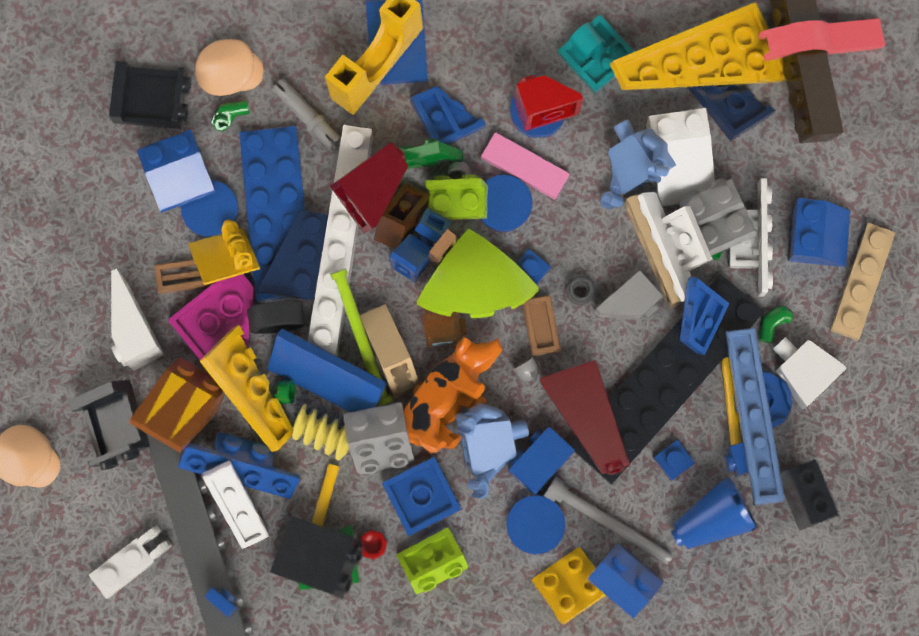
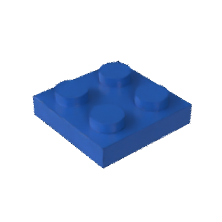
(421, 496)

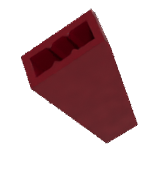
(586, 408)

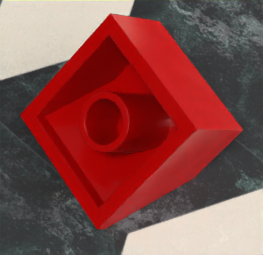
(545, 101)

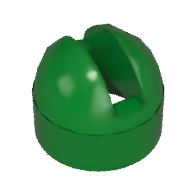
(285, 391)

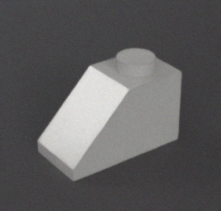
(632, 300)

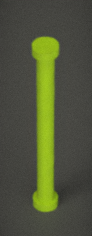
(358, 328)

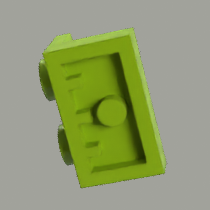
(458, 197)
(432, 561)

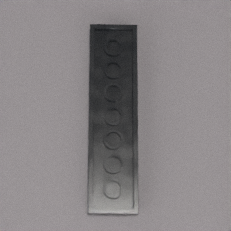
(670, 377)

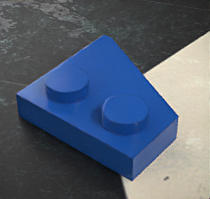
(444, 117)
(701, 315)

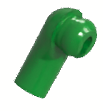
(227, 113)
(772, 319)

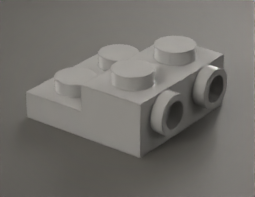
(720, 215)

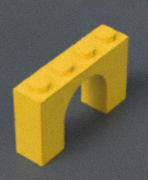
(354, 82)

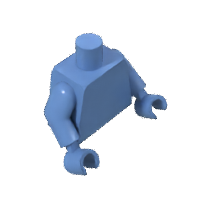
(635, 162)
(487, 443)

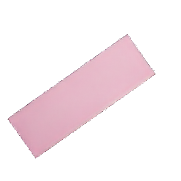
(525, 166)

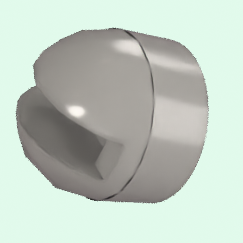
(458, 166)
(526, 370)

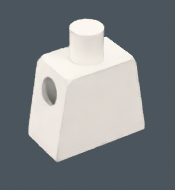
(806, 370)

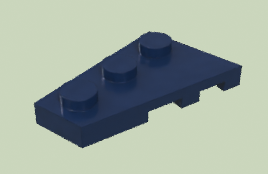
(732, 108)
(298, 260)

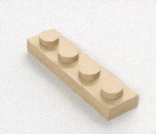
(652, 251)
(862, 281)

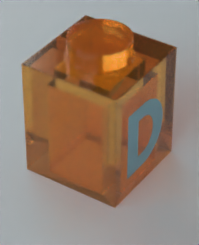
(443, 329)

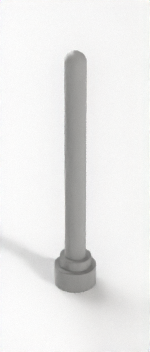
(559, 491)

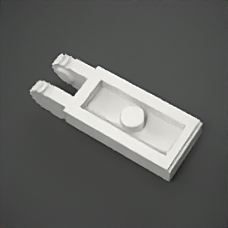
(128, 563)

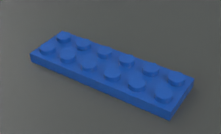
(271, 193)

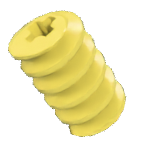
(321, 432)

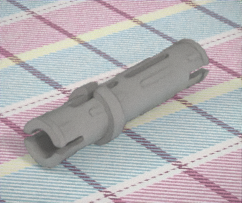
(315, 123)

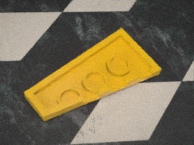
(241, 381)

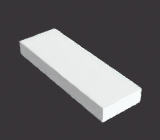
(235, 504)

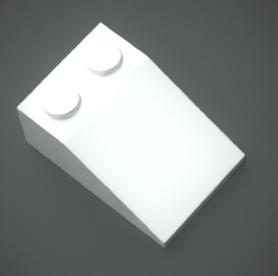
(691, 150)
(130, 330)

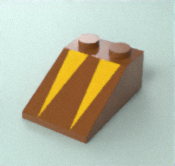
(179, 405)

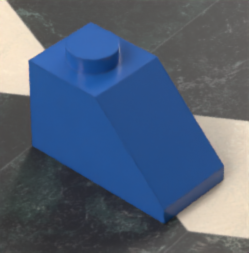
(411, 257)

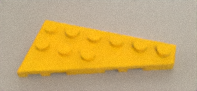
(707, 55)

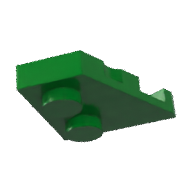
(430, 154)

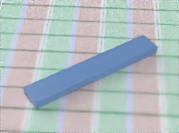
(754, 416)

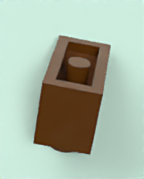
(401, 216)

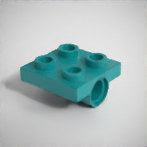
(592, 51)

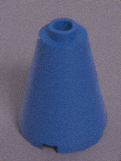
(714, 517)

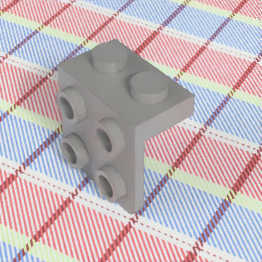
(378, 438)

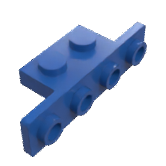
(249, 459)

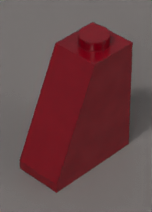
(371, 185)

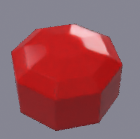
(373, 544)

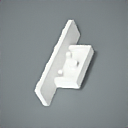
(677, 239)
(757, 251)

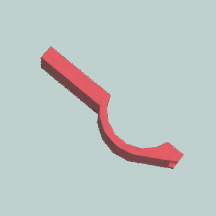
(819, 35)

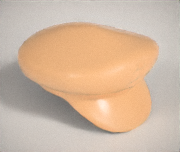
(228, 68)
(27, 457)

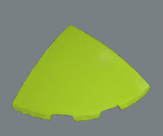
(476, 280)

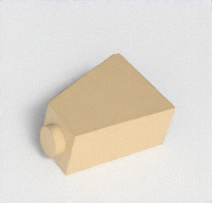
(390, 350)

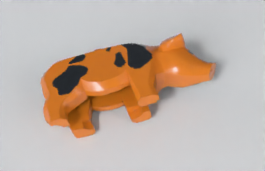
(445, 393)

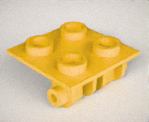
(224, 254)
(567, 586)

